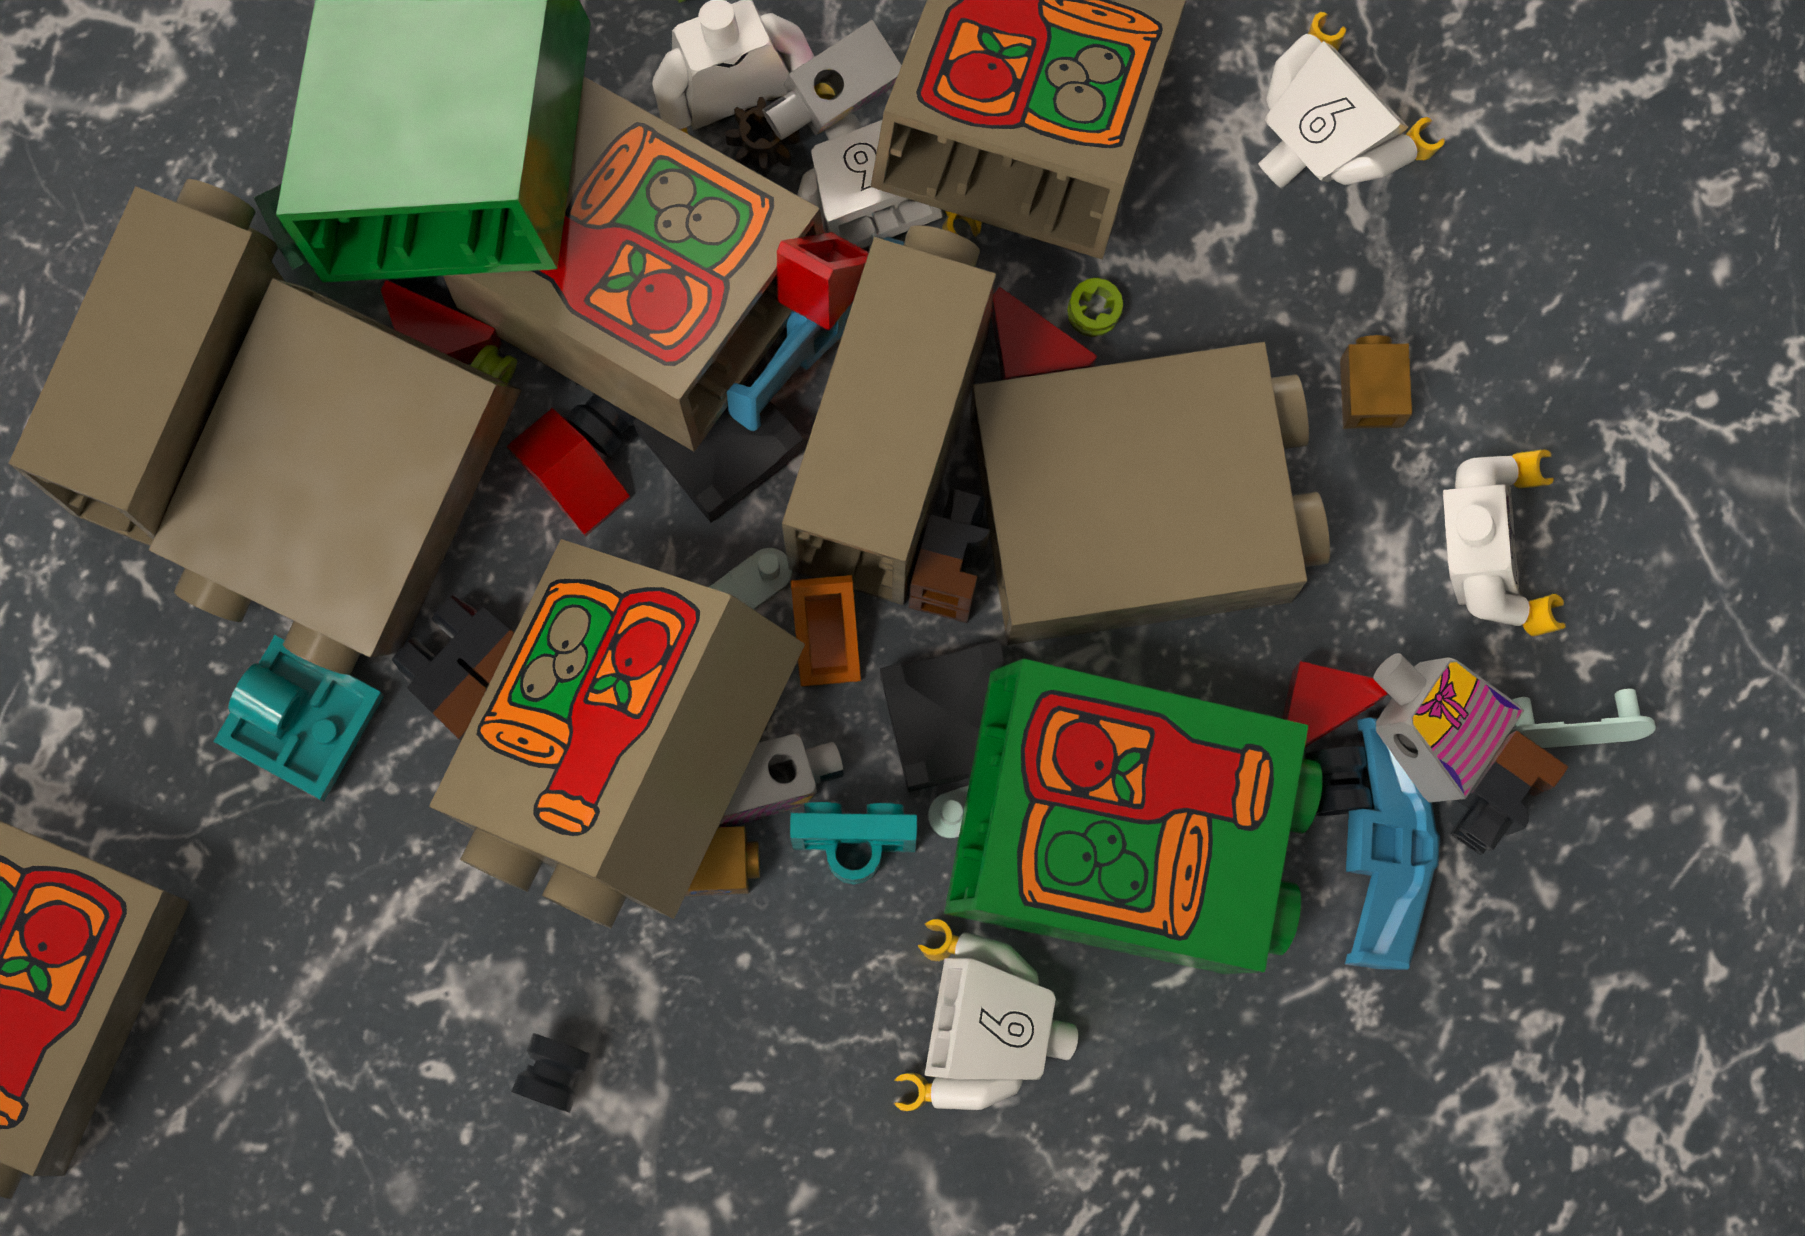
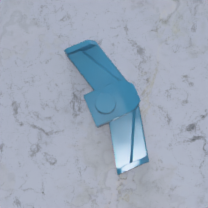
(802, 348)
(1399, 853)

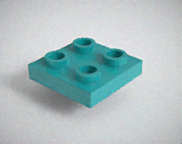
(297, 719)
(825, 828)

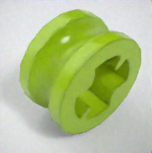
(1085, 291)
(494, 365)

